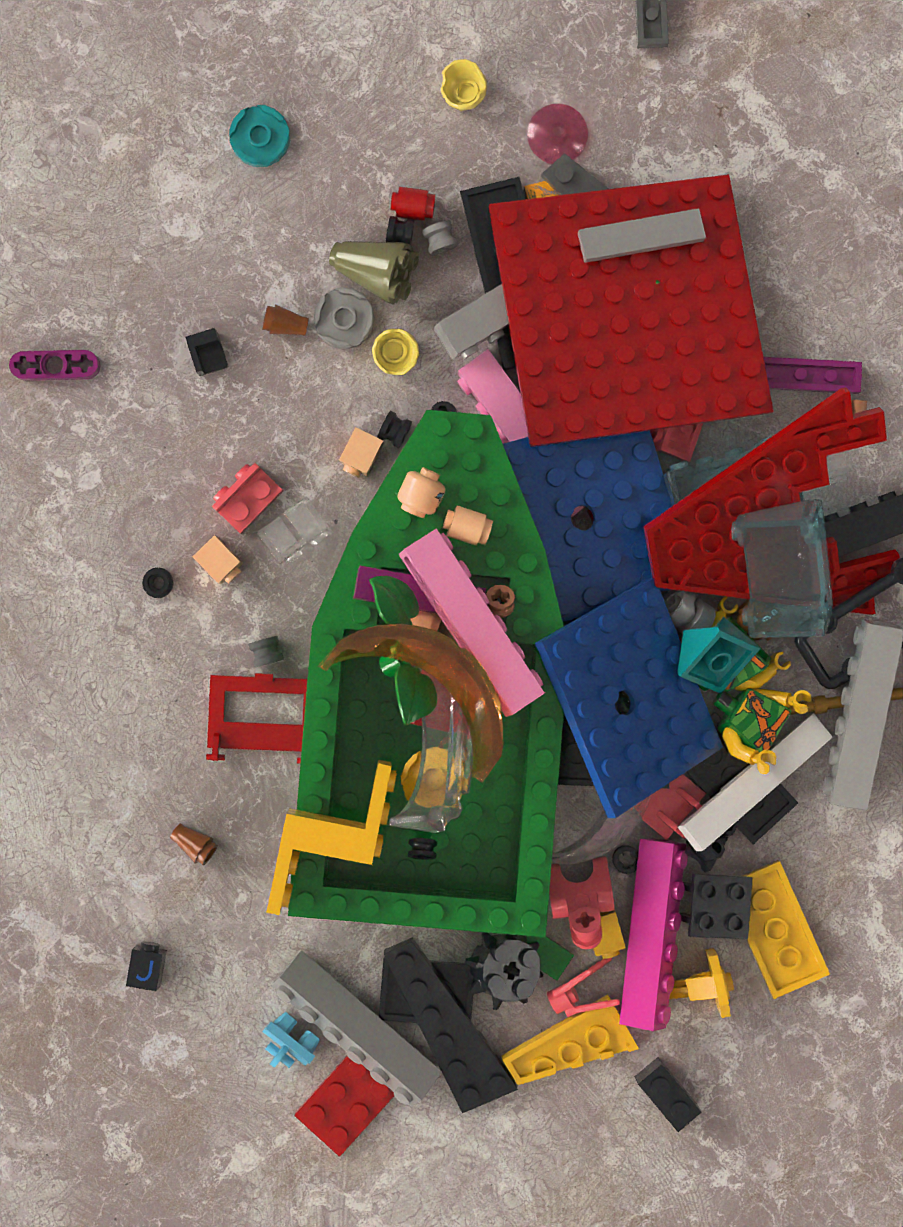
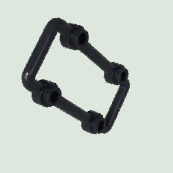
(839, 611)

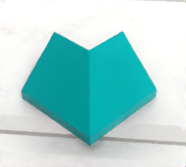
(715, 655)

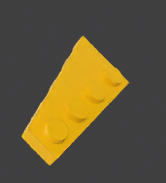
(570, 1044)

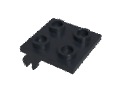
(719, 906)

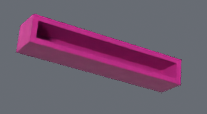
(653, 934)

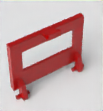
(251, 735)

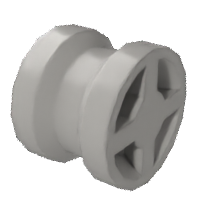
(440, 238)

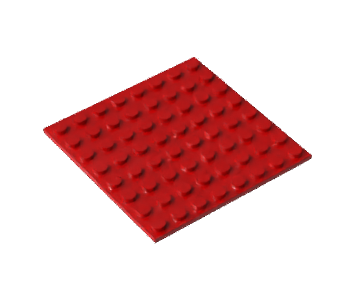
(608, 345)

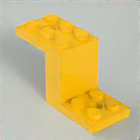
(331, 837)

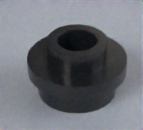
(148, 582)

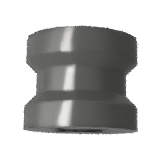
(266, 651)

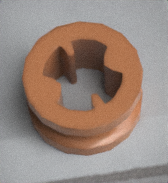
(506, 595)

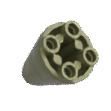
(377, 266)

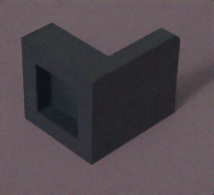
(206, 352)

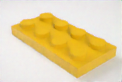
(781, 934)

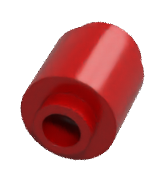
(413, 203)

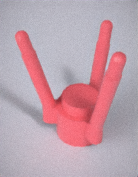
(564, 996)

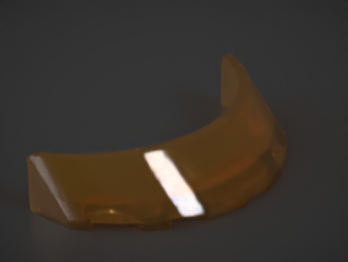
(450, 666)

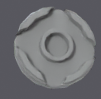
(344, 318)

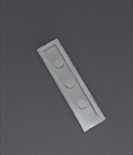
(641, 235)

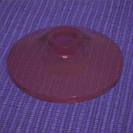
(549, 146)

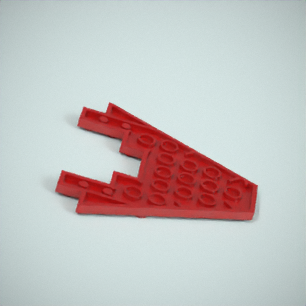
(693, 540)

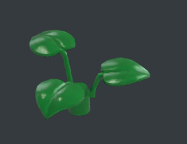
(414, 691)

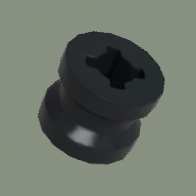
(400, 230)
(394, 429)

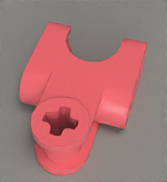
(582, 902)

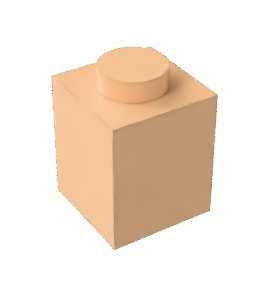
(360, 453)
(218, 561)

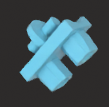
(301, 1050)

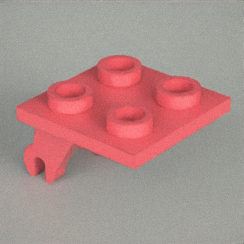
(672, 805)

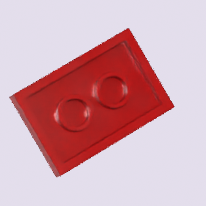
(343, 1105)

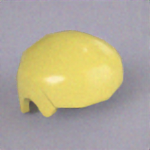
(463, 84)
(395, 351)

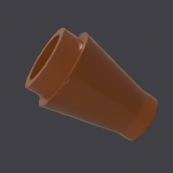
(282, 321)
(195, 844)

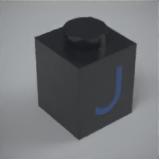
(146, 966)

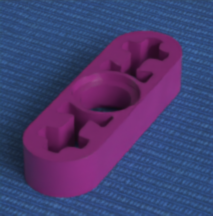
(32, 373)

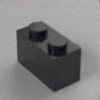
(667, 1094)

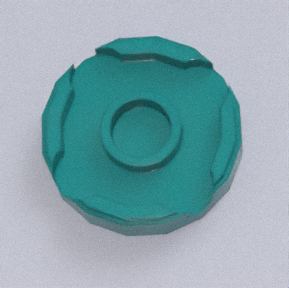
(259, 136)

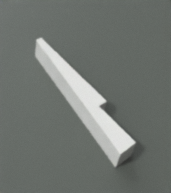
(751, 786)

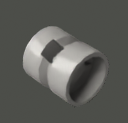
(688, 611)

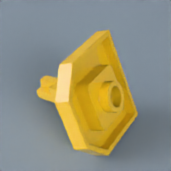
(707, 985)

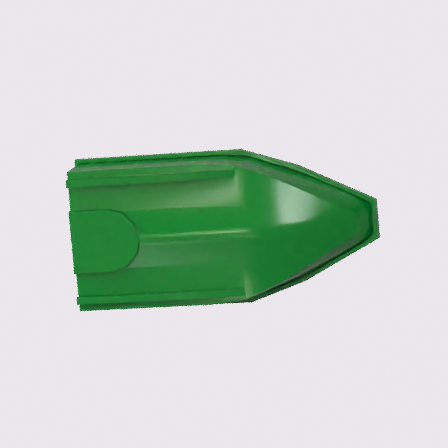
(499, 851)

